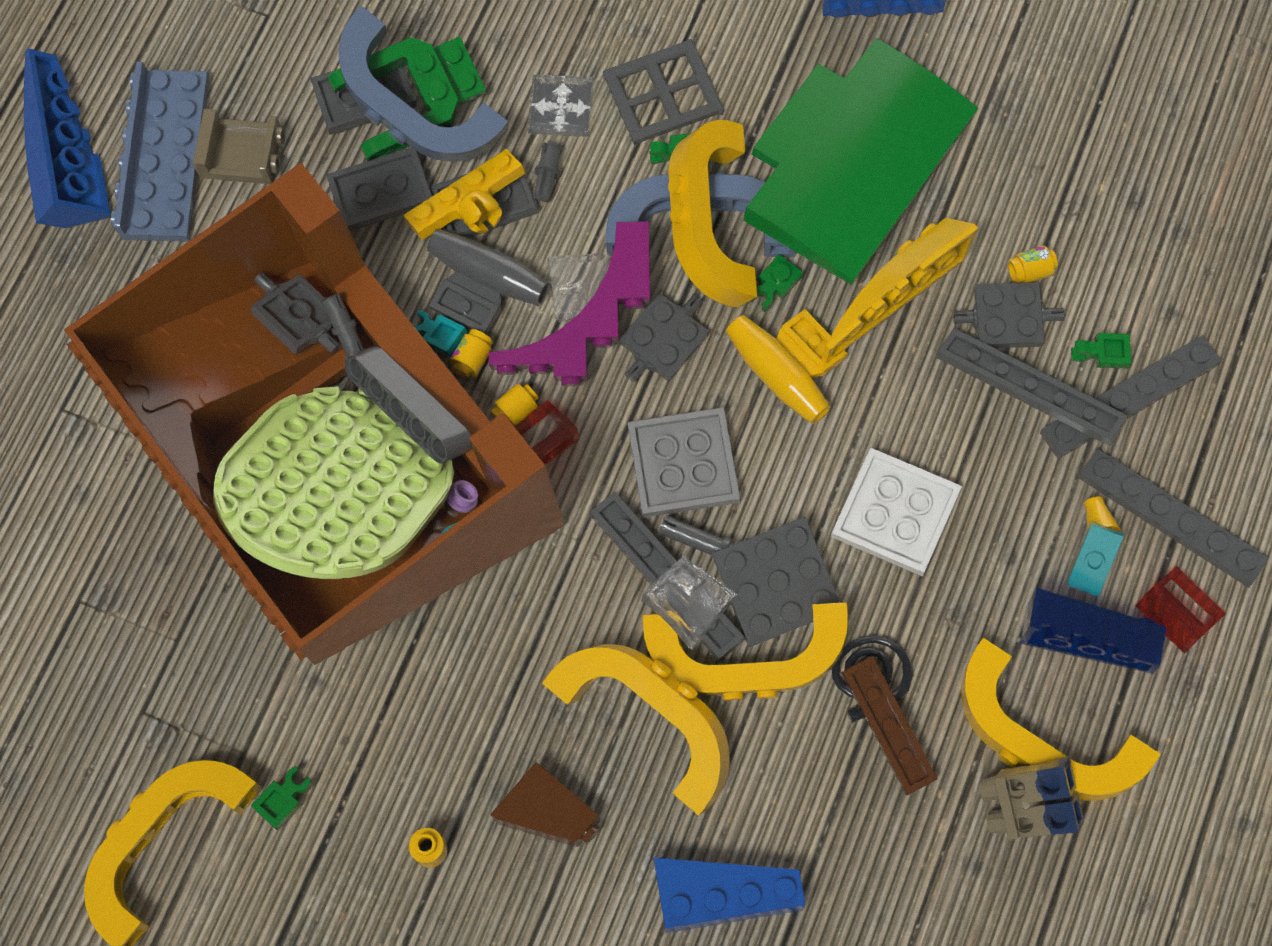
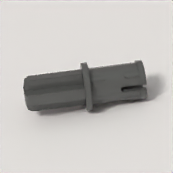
(547, 170)

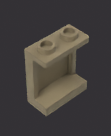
(238, 149)

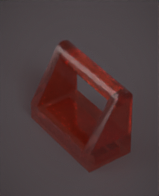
(555, 442)
(1182, 625)

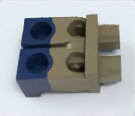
(1034, 800)

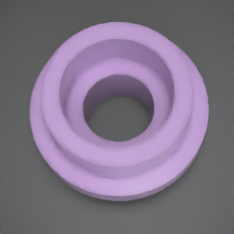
(462, 496)

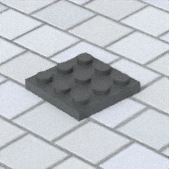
(775, 580)

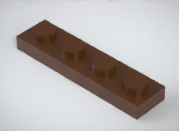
(889, 725)

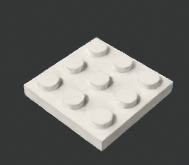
(896, 511)

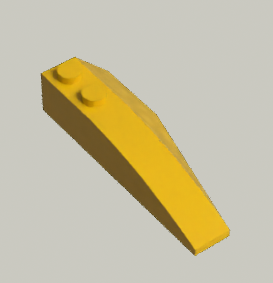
(902, 279)

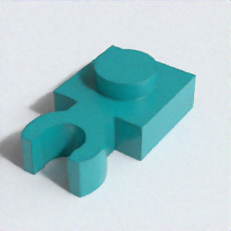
(442, 334)

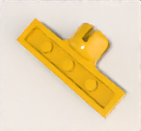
(467, 198)

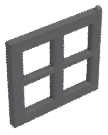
(662, 91)

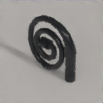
(856, 714)

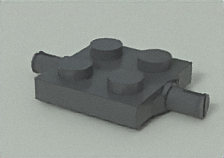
(294, 314)
(1009, 315)
(663, 337)

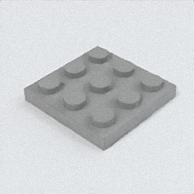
(683, 462)

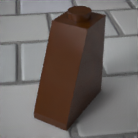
(547, 810)

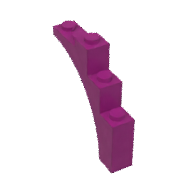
(598, 322)

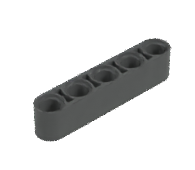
(408, 404)

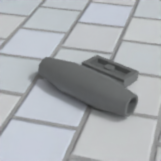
(479, 280)

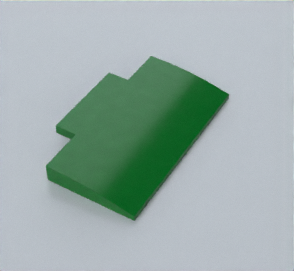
(854, 157)

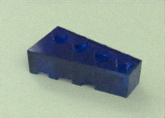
(1092, 632)

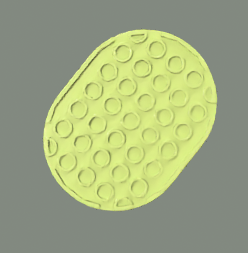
(328, 486)

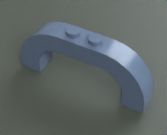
(449, 144)
(652, 197)

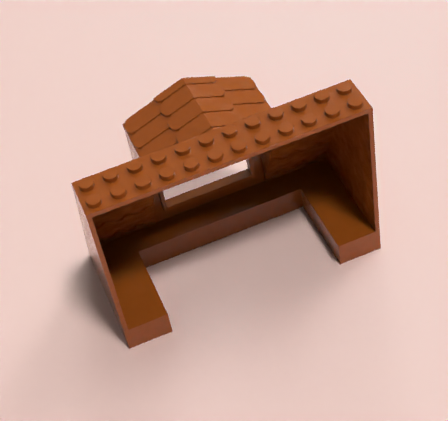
(200, 370)

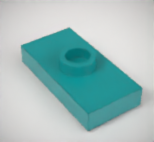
(1095, 559)

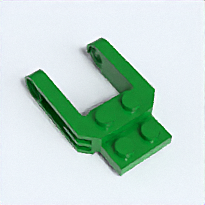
(440, 74)

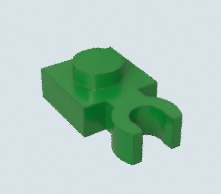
(777, 280)
(279, 802)

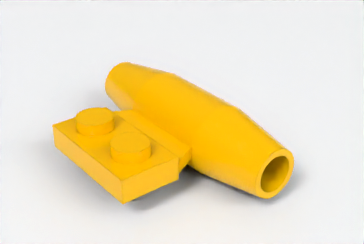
(788, 360)

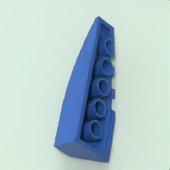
(61, 167)

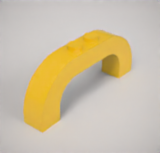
(691, 213)
(760, 678)
(667, 696)
(1023, 748)
(136, 830)

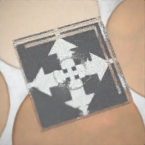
(560, 105)

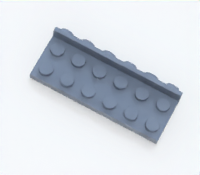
(158, 156)

